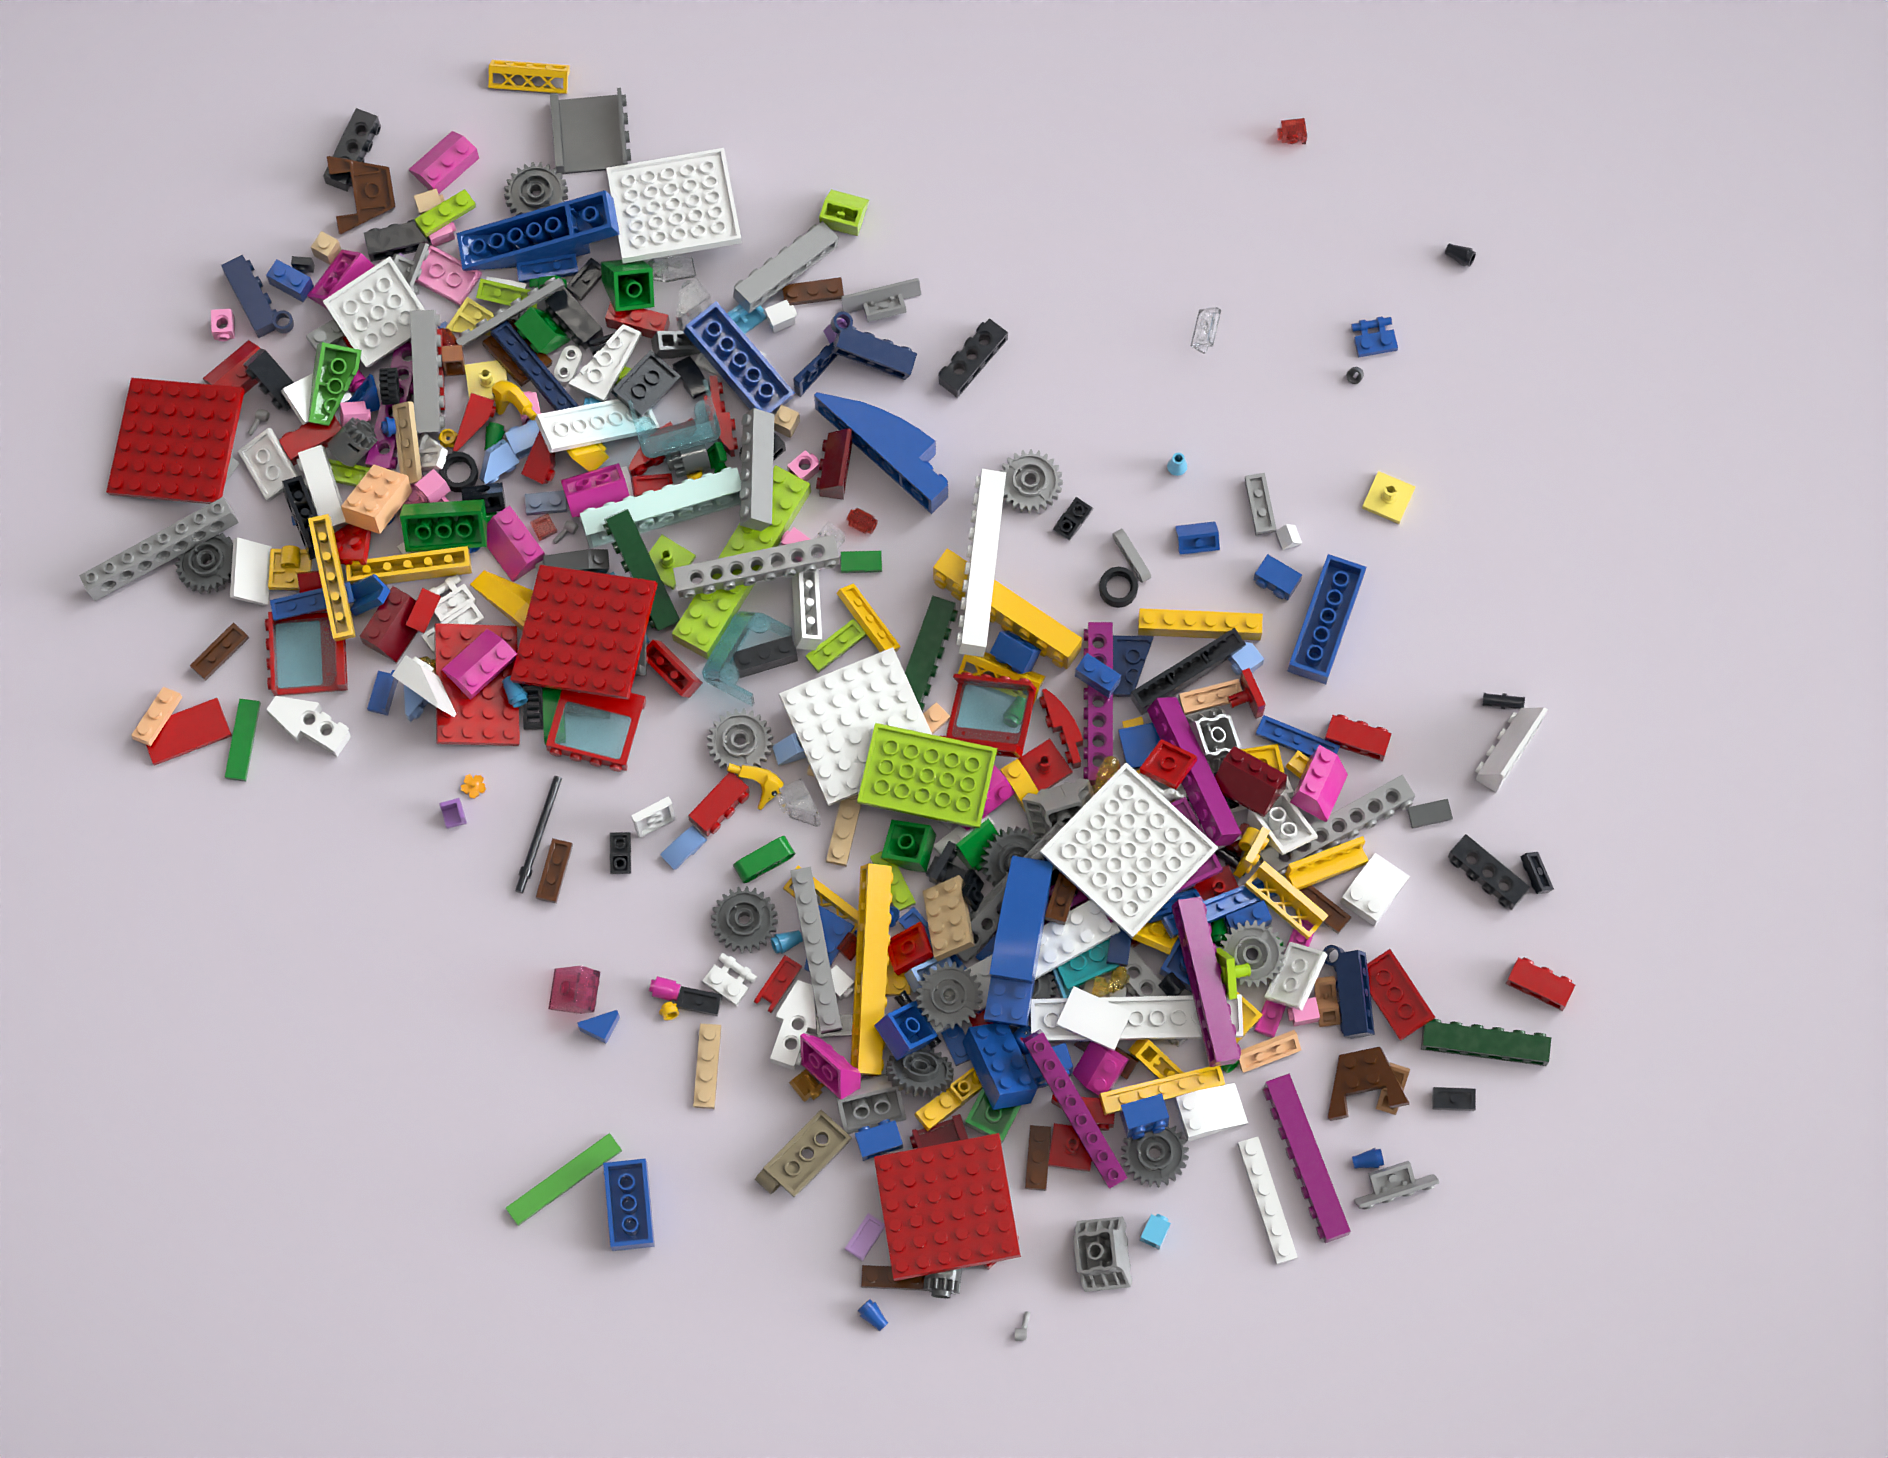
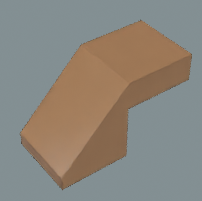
(1327, 1001)
(1401, 1074)

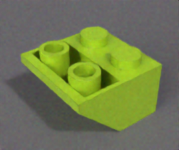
(843, 212)

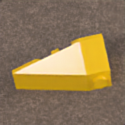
(505, 596)

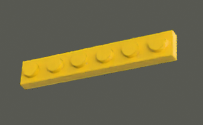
(1169, 1087)

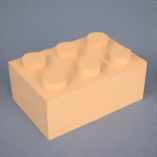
(376, 499)

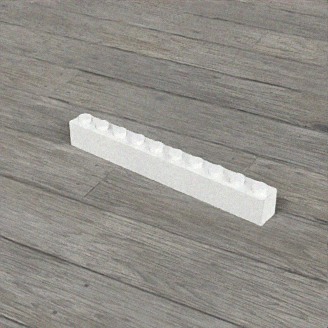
(981, 563)

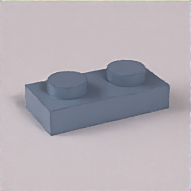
(545, 503)

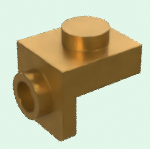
(806, 1086)

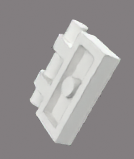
(454, 600)
(725, 984)

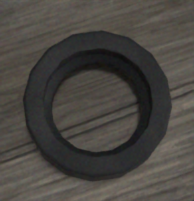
(460, 457)
(1113, 601)

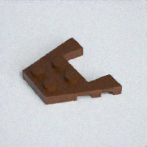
(370, 187)
(1362, 1073)

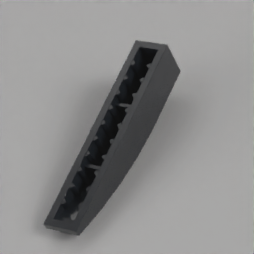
(1187, 671)

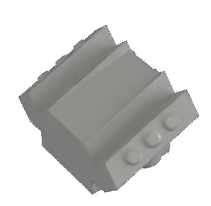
(1214, 734)
(1055, 804)
(1102, 1254)

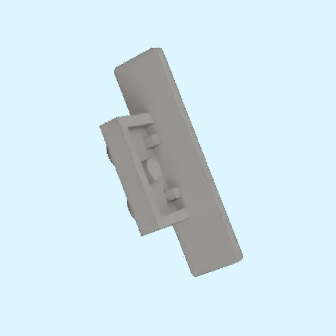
(411, 269)
(882, 301)
(1392, 1183)

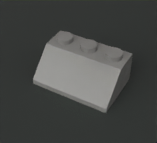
(871, 1104)

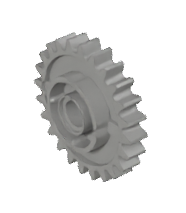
(1031, 467)
(740, 726)
(1264, 942)

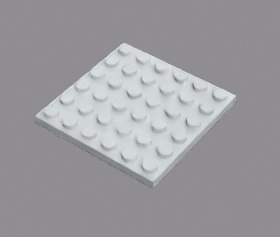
(674, 205)
(838, 716)
(1129, 850)

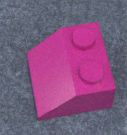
(1099, 1068)

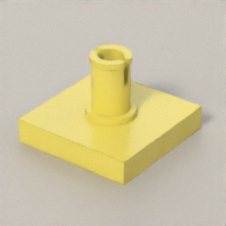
(483, 376)
(1388, 497)

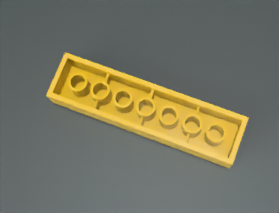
(1013, 613)

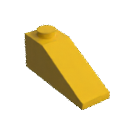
(1019, 780)
(1154, 1059)

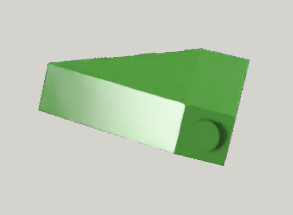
(332, 375)

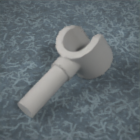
(261, 415)
(569, 526)
(1021, 1333)

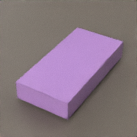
(865, 1237)

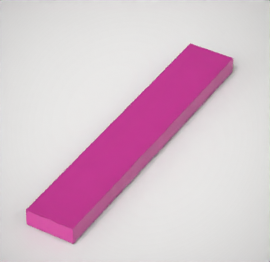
(1273, 1011)

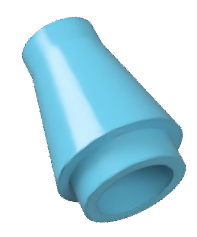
(1177, 464)

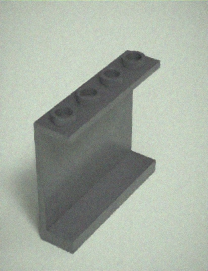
(589, 133)

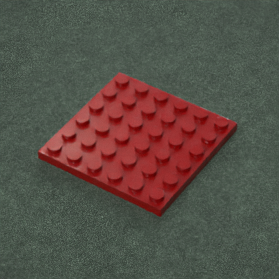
(175, 441)
(584, 632)
(947, 1207)

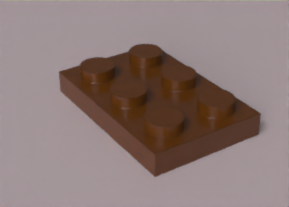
(506, 362)

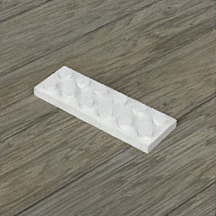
(587, 425)

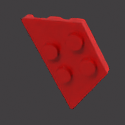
(352, 544)

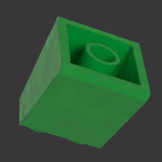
(628, 284)

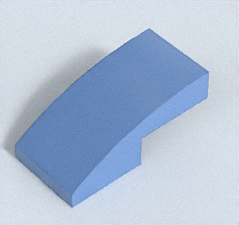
(683, 847)

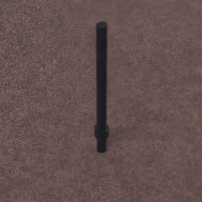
(526, 871)

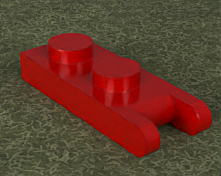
(779, 982)

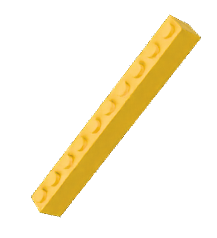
(871, 968)

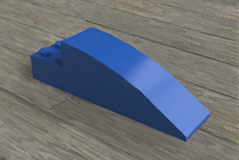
(540, 233)
(891, 444)
(1018, 942)

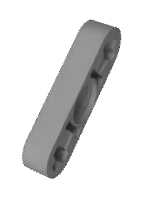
(1131, 555)

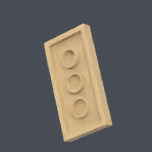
(948, 918)

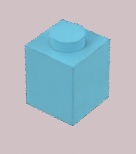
(1155, 1231)

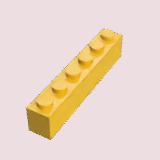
(413, 566)
(331, 577)
(1198, 623)

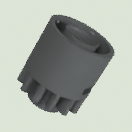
(352, 442)
(688, 460)
(943, 1283)

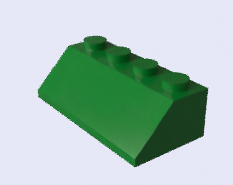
(444, 525)

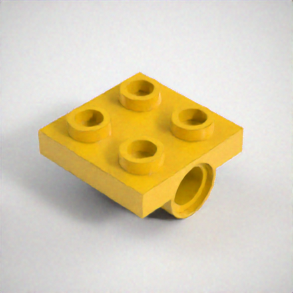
(285, 565)
(1252, 843)

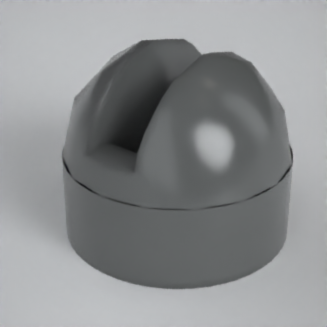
(1351, 373)

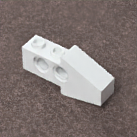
(292, 715)
(797, 1007)

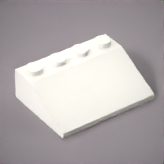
(1510, 747)

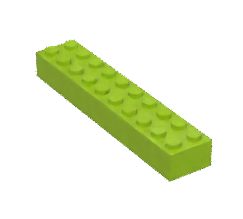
(712, 613)

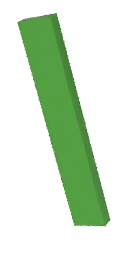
(563, 1179)

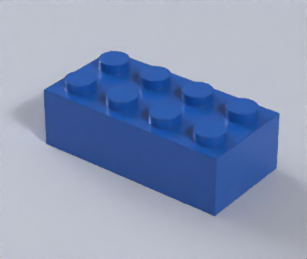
(999, 1065)
(628, 1204)

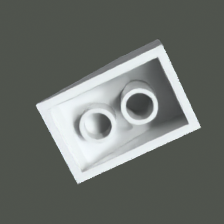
(421, 679)
(1286, 825)
(1374, 889)
(1210, 1111)

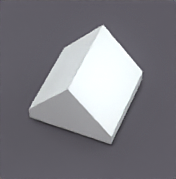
(1288, 536)

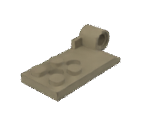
(791, 1168)

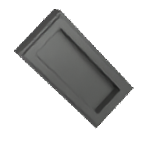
(1429, 813)

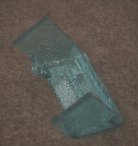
(679, 436)
(719, 670)

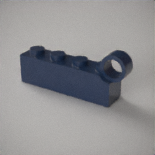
(253, 300)
(871, 351)
(1353, 992)

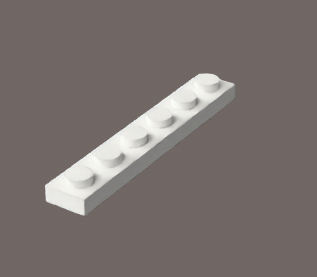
(1267, 1200)

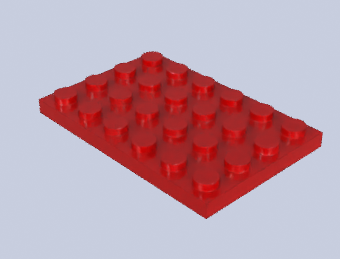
(488, 715)

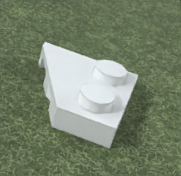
(431, 453)

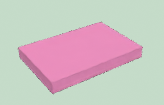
(445, 276)

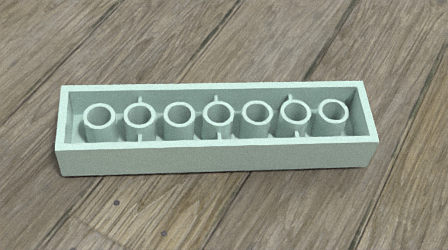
(667, 505)

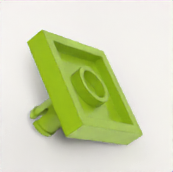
(669, 555)
(1230, 972)

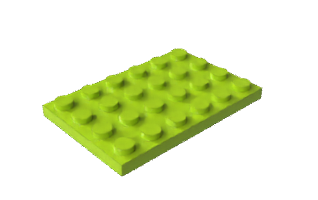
(927, 775)

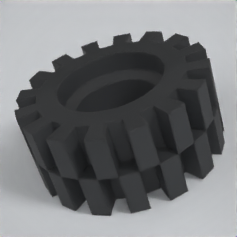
(389, 386)

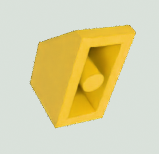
(589, 456)

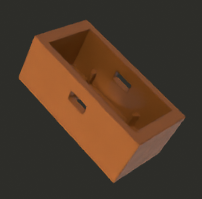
(453, 360)

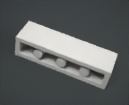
(322, 484)
(806, 610)

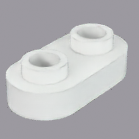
(569, 364)

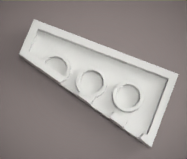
(604, 369)

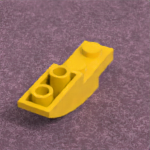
(950, 1101)

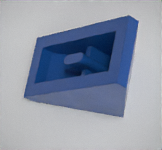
(367, 392)
(600, 1026)

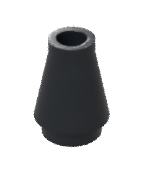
(1461, 254)

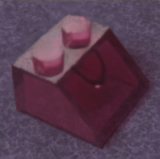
(574, 989)

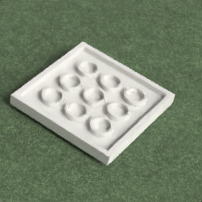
(375, 311)

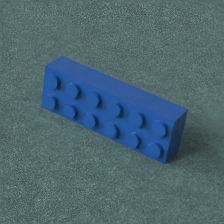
(738, 360)
(1326, 619)

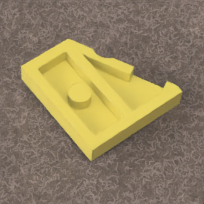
(468, 316)

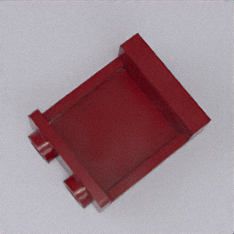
(942, 1133)

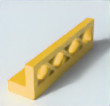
(529, 69)
(999, 669)
(1327, 864)
(1291, 895)
(832, 900)

